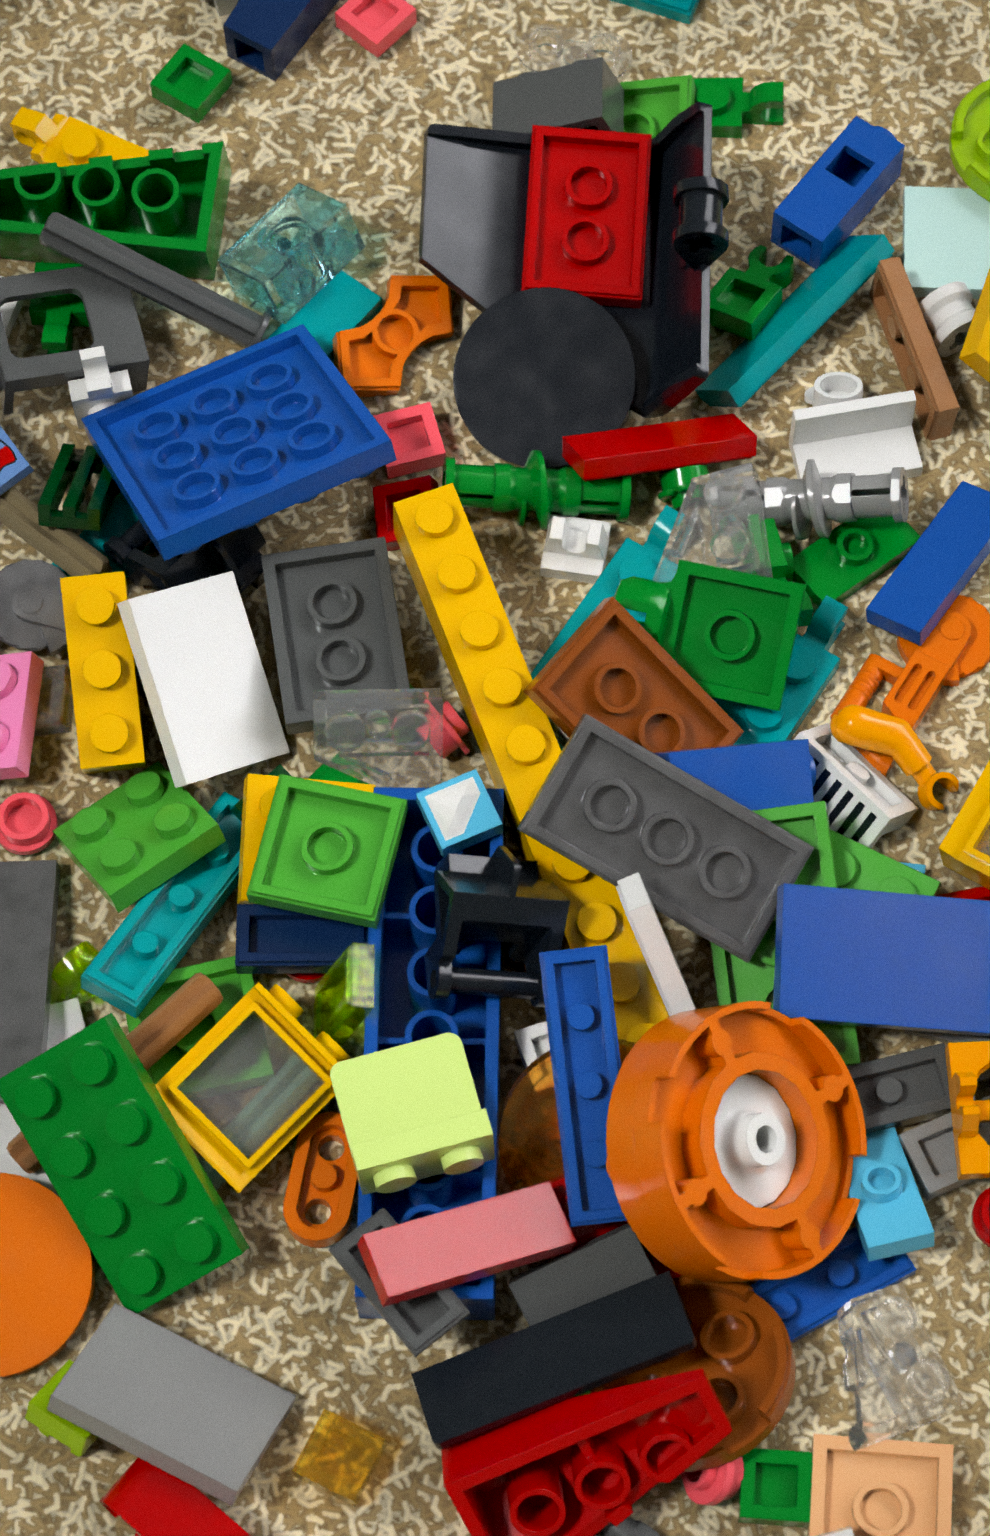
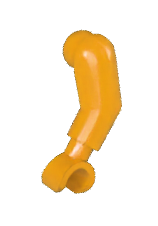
(896, 738)

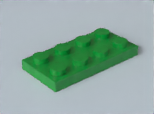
(121, 1165)

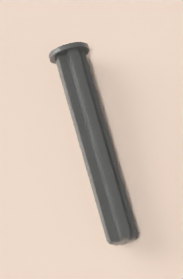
(153, 280)

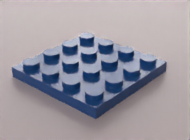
(237, 441)

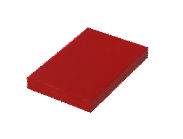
(587, 213)

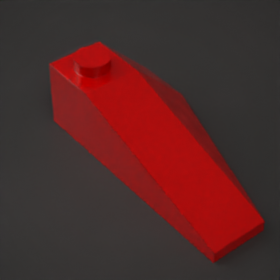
(583, 1458)

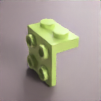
(411, 1113)

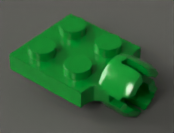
(723, 628)

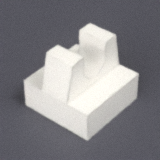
(575, 548)

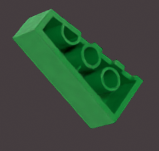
(153, 204)

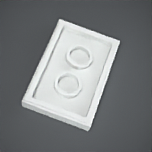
(203, 678)

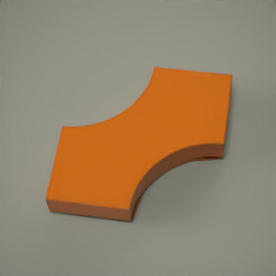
(413, 315)

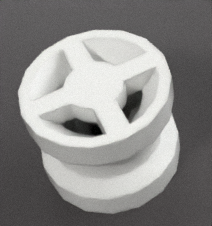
(948, 316)

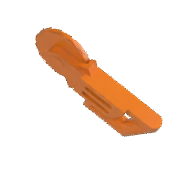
(950, 652)

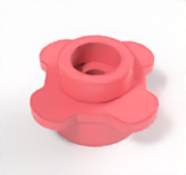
(453, 730)

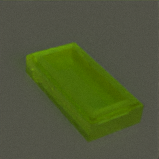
(345, 993)

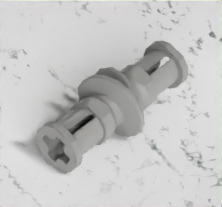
(838, 498)

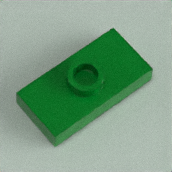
(852, 557)

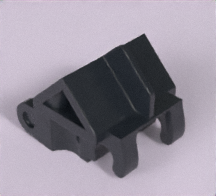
(231, 552)
(493, 902)

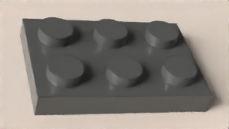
(333, 623)

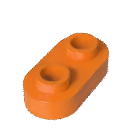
(320, 1182)

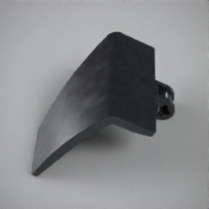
(477, 232)

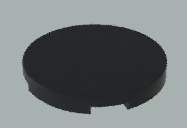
(542, 371)

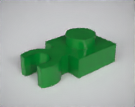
(749, 299)

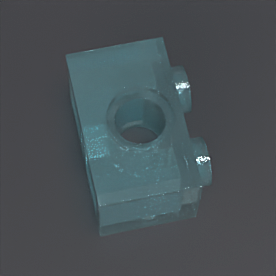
(291, 252)

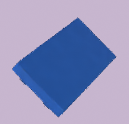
(883, 959)

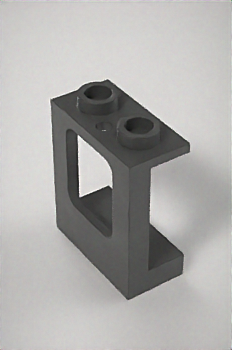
(111, 323)

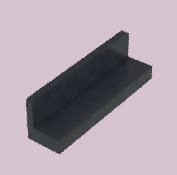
(554, 1360)

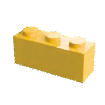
(102, 674)

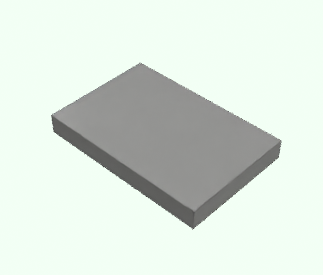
(172, 1403)

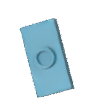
(890, 1208)

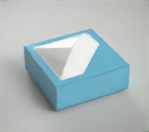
(459, 813)

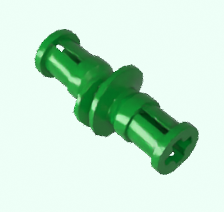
(537, 489)

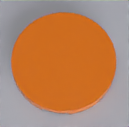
(43, 1275)

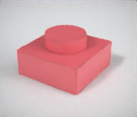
(375, 22)
(414, 439)

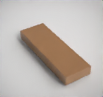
(913, 348)

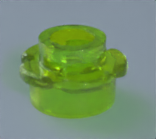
(71, 967)

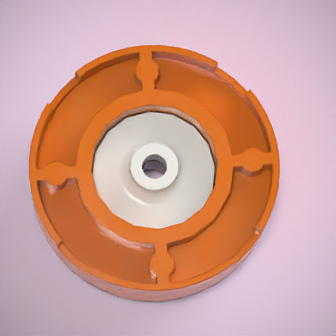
(735, 1143)

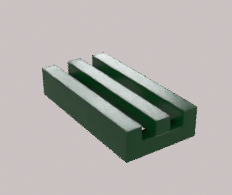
(57, 484)

